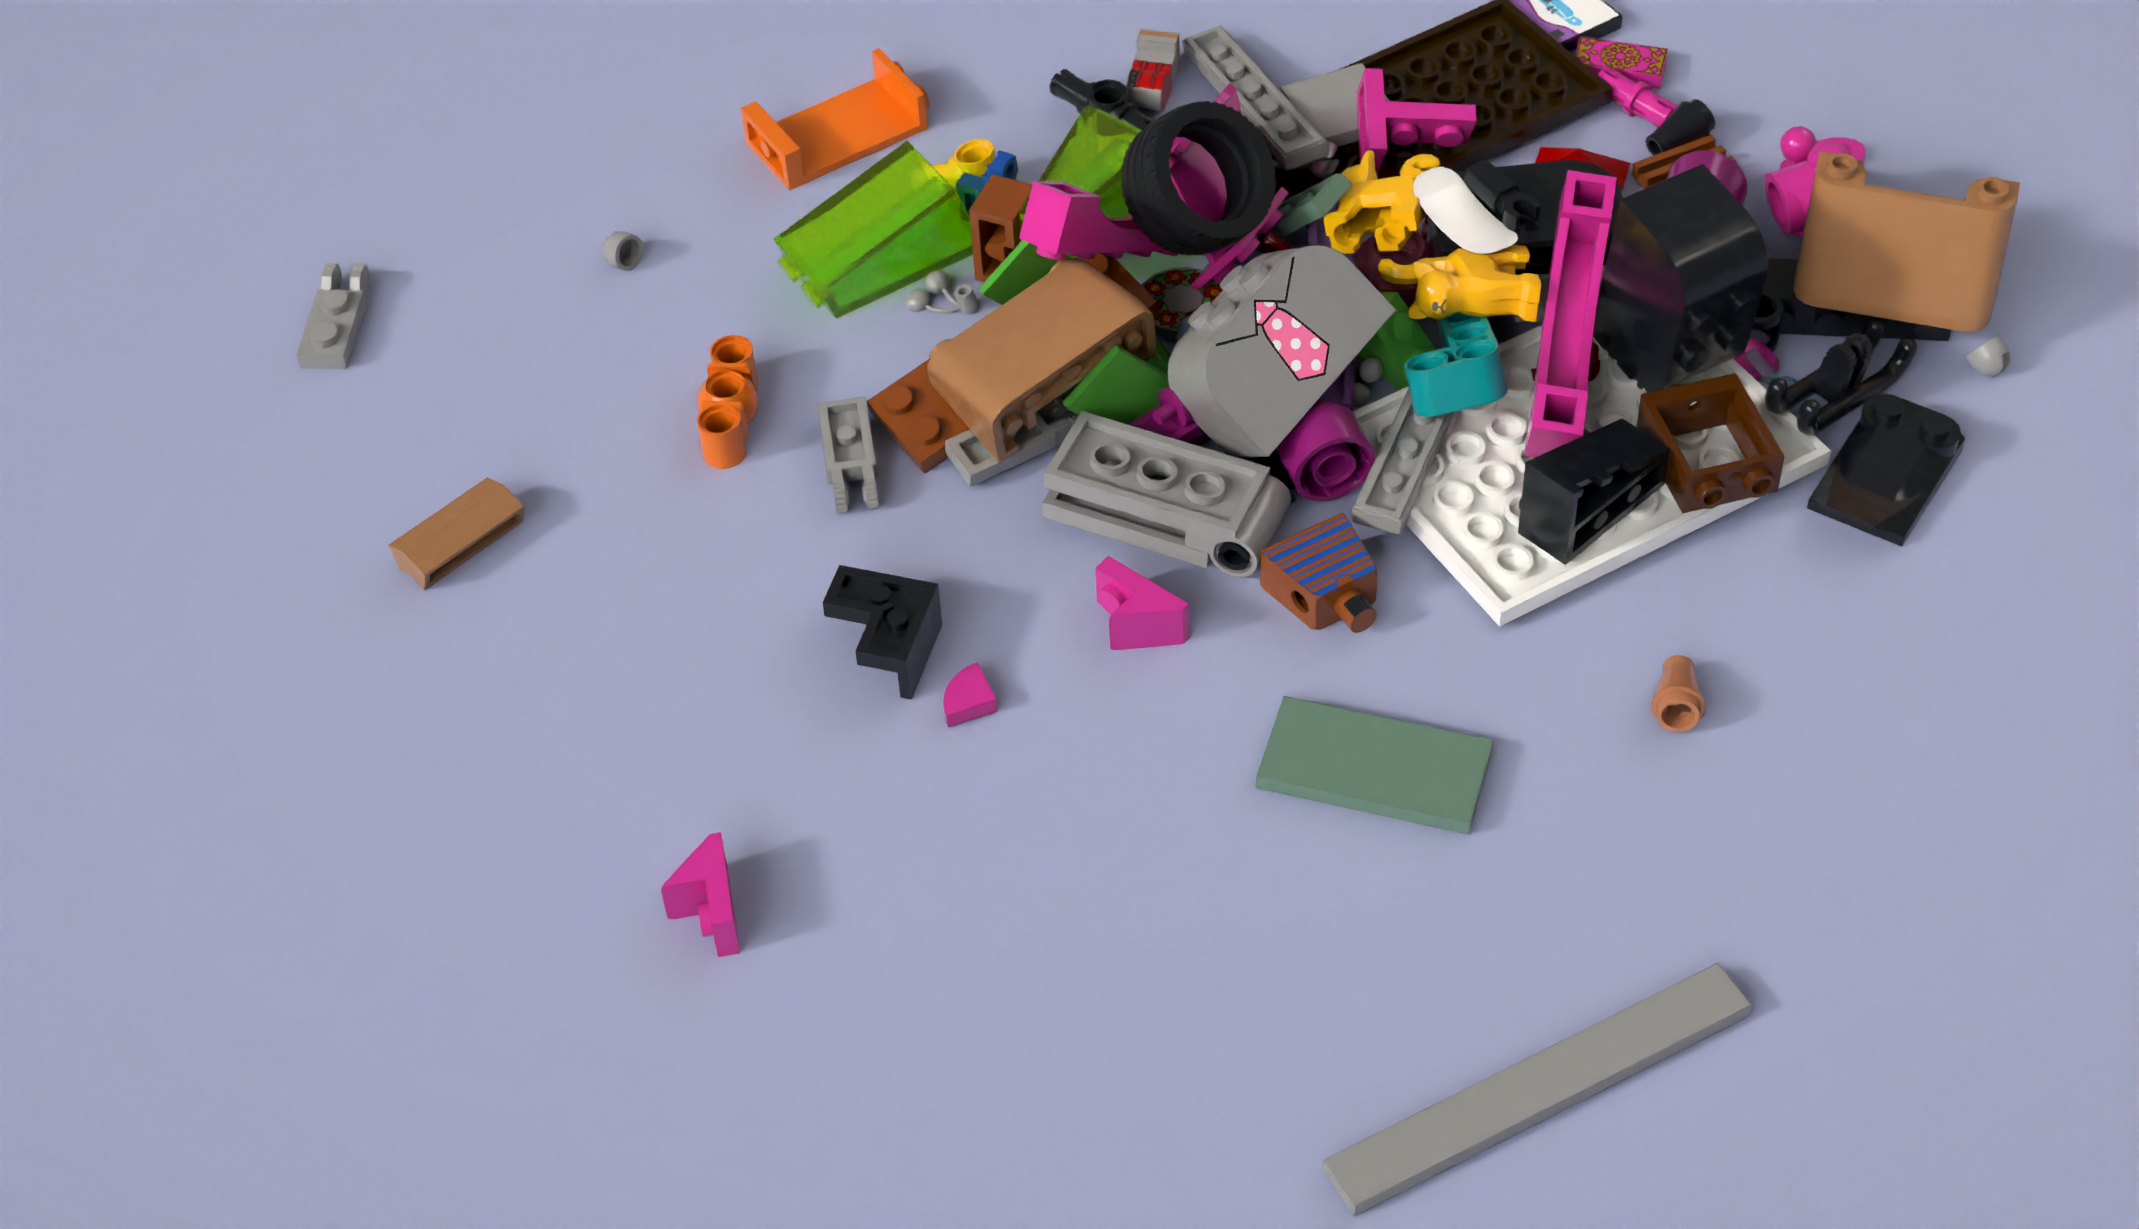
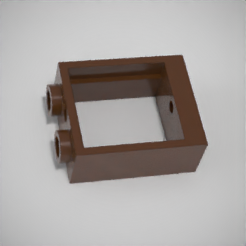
(1718, 403)

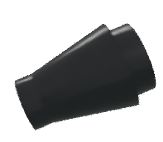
(1685, 124)

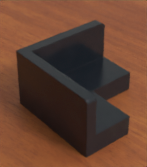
(899, 619)

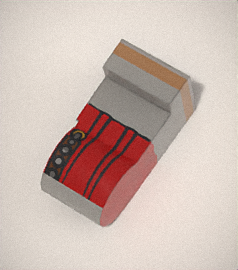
(1154, 69)

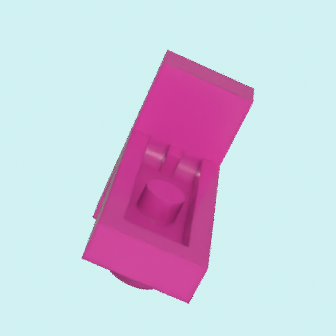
(1406, 121)

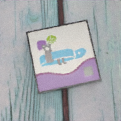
(1571, 18)

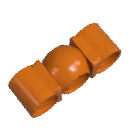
(727, 402)

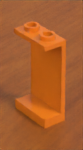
(839, 127)

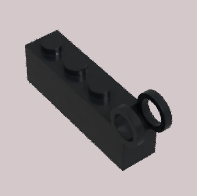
(1785, 314)

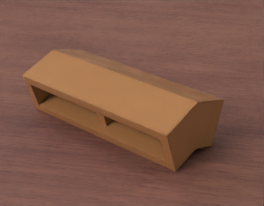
(457, 532)

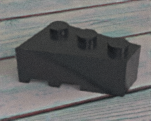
(1588, 487)

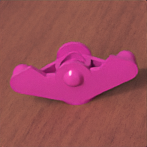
(1791, 186)

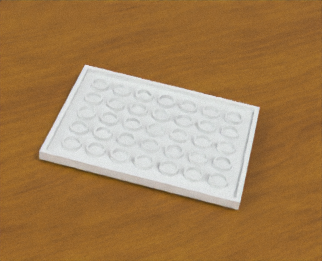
(1476, 482)

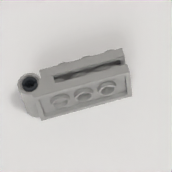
(1164, 495)

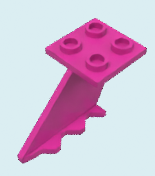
(1204, 191)

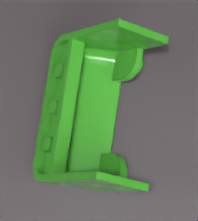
(1120, 383)

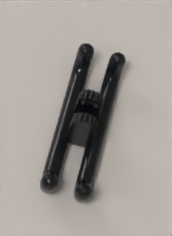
(1840, 380)

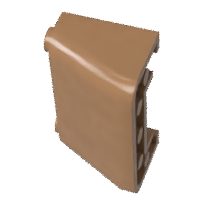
(1903, 249)
(1037, 350)

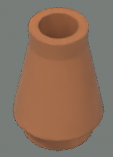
(1678, 697)

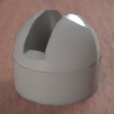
(625, 244)
(1990, 357)

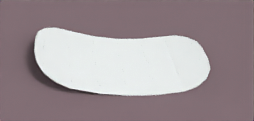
(1460, 213)

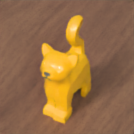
(1378, 206)
(1469, 284)

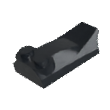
(1889, 468)

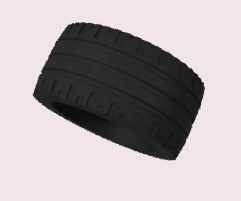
(1240, 156)

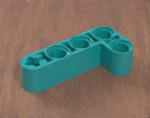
(1461, 373)

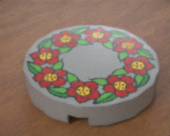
(1177, 298)

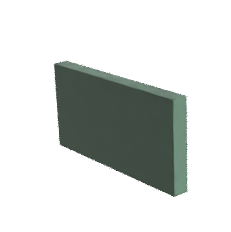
(1375, 764)

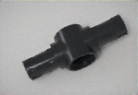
(1105, 95)

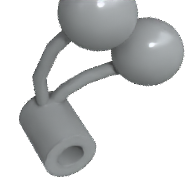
(936, 283)
(1370, 372)

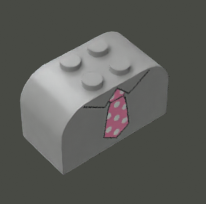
(1273, 345)

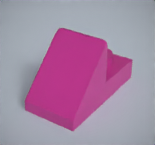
(1139, 609)
(704, 889)

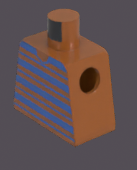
(1323, 575)

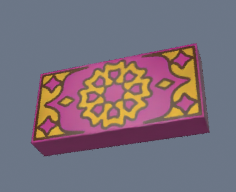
(1630, 59)

